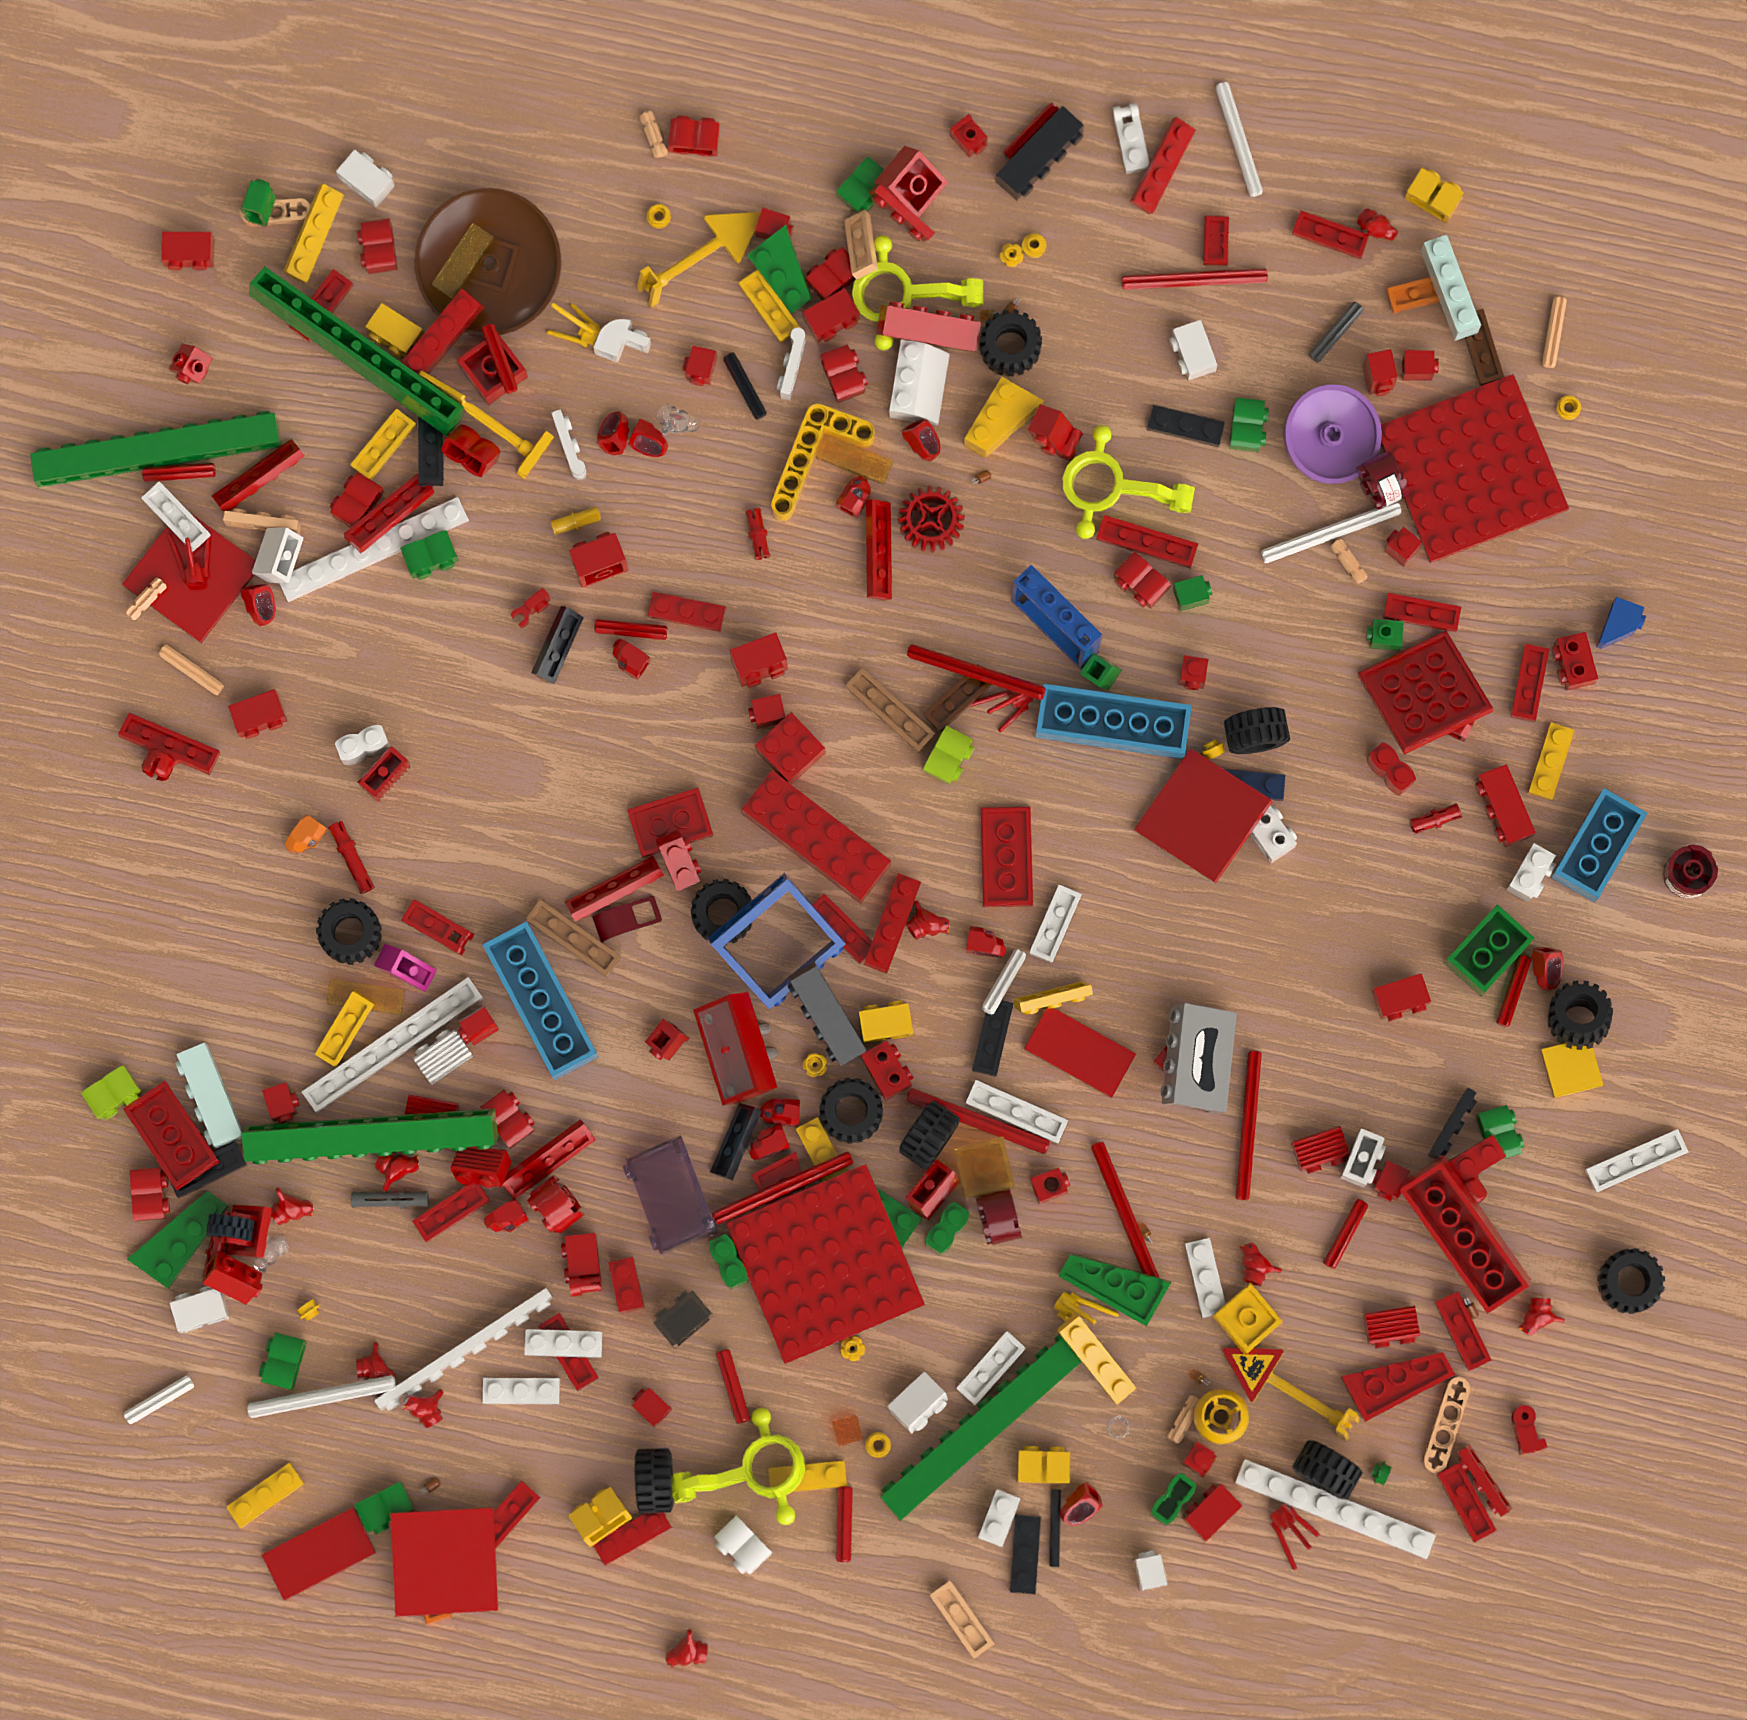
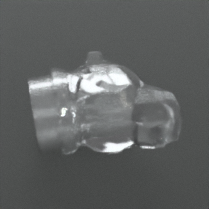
(676, 420)
(275, 1248)

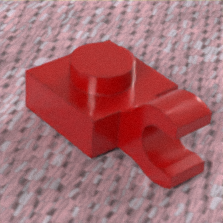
(536, 603)

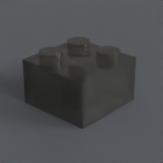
(683, 1318)

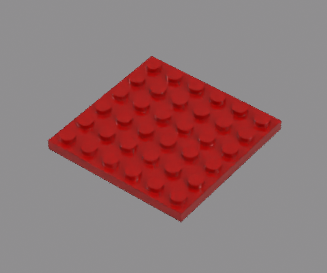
(1473, 468)
(825, 1263)

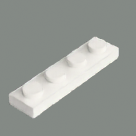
(1016, 1112)
(1636, 1161)

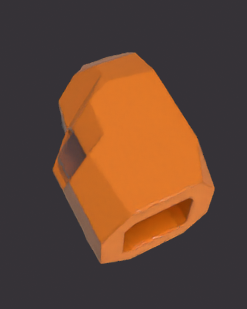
(305, 835)

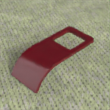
(622, 919)

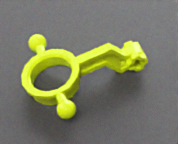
(969, 292)
(1179, 498)
(685, 1486)

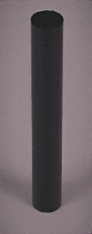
(1055, 1519)

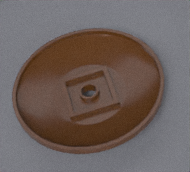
(523, 249)

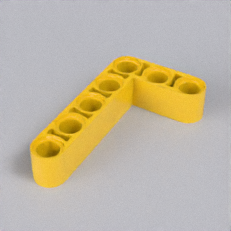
(809, 452)

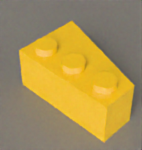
(1001, 416)

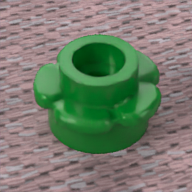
(1381, 1473)

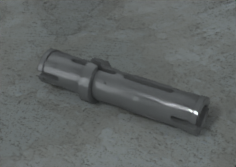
(359, 1199)

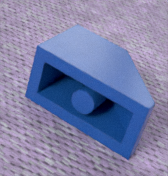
(1621, 622)

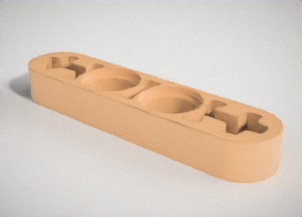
(1450, 1426)

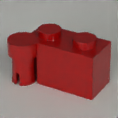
(1054, 433)
(583, 1264)

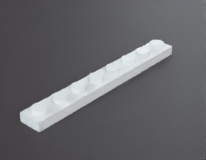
(350, 560)
(392, 1045)
(473, 1344)
(1334, 1509)

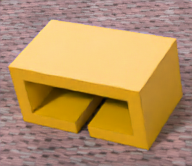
(1434, 195)
(393, 330)
(885, 1022)
(1044, 1467)
(600, 1516)

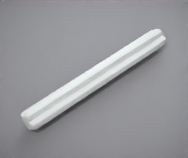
(1239, 140)

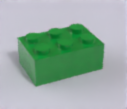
(1489, 950)

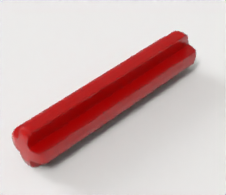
(1030, 130)
(499, 358)
(178, 472)
(631, 629)
(1514, 990)
(1345, 1234)
(733, 1386)
(844, 1524)

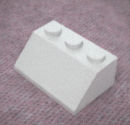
(919, 382)

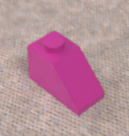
(405, 967)

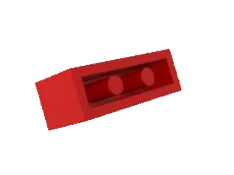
(1504, 806)

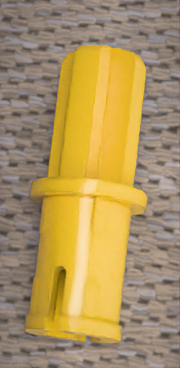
(575, 520)

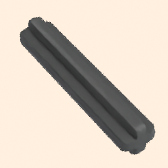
(1336, 332)

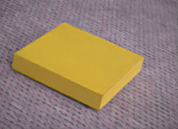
(1571, 1069)
(1247, 1318)

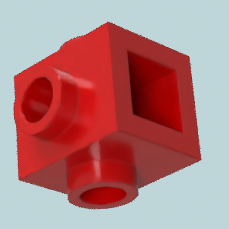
(190, 364)

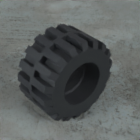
(1017, 324)
(1256, 730)
(711, 893)
(339, 912)
(1583, 996)
(851, 1088)
(929, 1134)
(1615, 1296)
(1327, 1469)
(653, 1480)

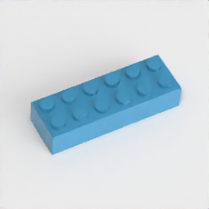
(1114, 721)
(540, 1000)

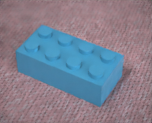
(1599, 845)

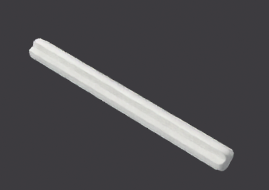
(1330, 532)
(321, 1396)

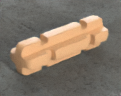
(653, 134)
(1349, 561)
(144, 600)
(1183, 1420)

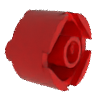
(556, 1205)

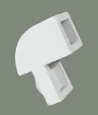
(617, 335)

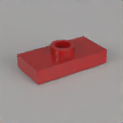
(1216, 240)

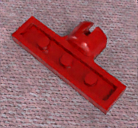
(166, 748)
(1475, 1160)

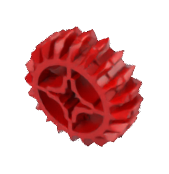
(923, 525)

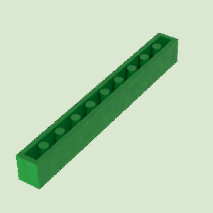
(355, 351)
(155, 449)
(369, 1135)
(980, 1429)

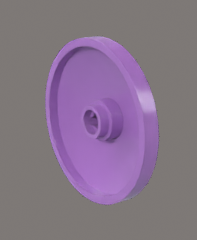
(1331, 433)

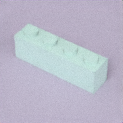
(1450, 287)
(210, 1095)

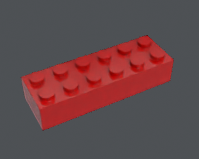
(816, 837)
(1465, 1234)

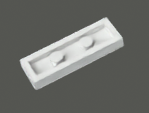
(175, 515)
(1055, 924)
(1205, 1276)
(563, 1343)
(991, 1368)
(521, 1390)

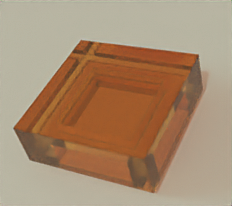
(847, 1430)

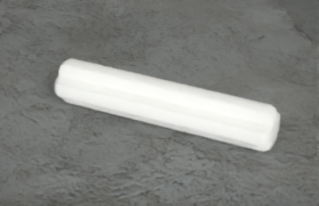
(1003, 981)
(158, 1399)

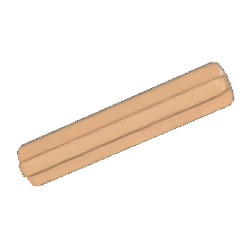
(1554, 332)
(191, 670)

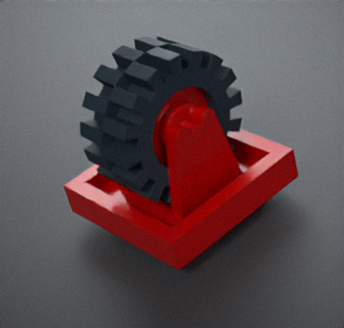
(242, 1229)

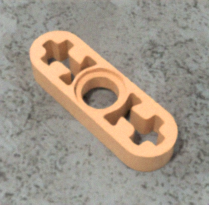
(283, 219)

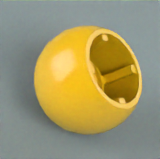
(1229, 1436)

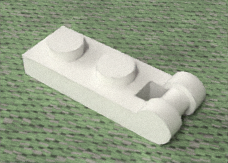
(1131, 139)
(792, 363)
(569, 445)

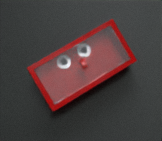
(736, 1048)

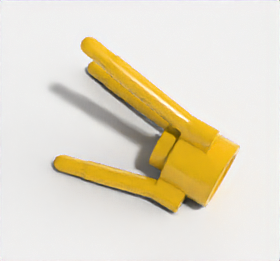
(588, 332)
(1068, 1305)

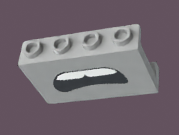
(1198, 1057)

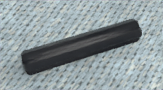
(744, 386)

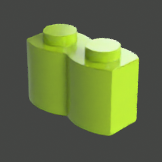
(948, 755)
(111, 1093)

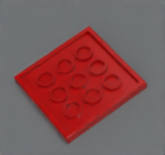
(200, 606)
(1425, 692)
(1203, 815)
(444, 1561)

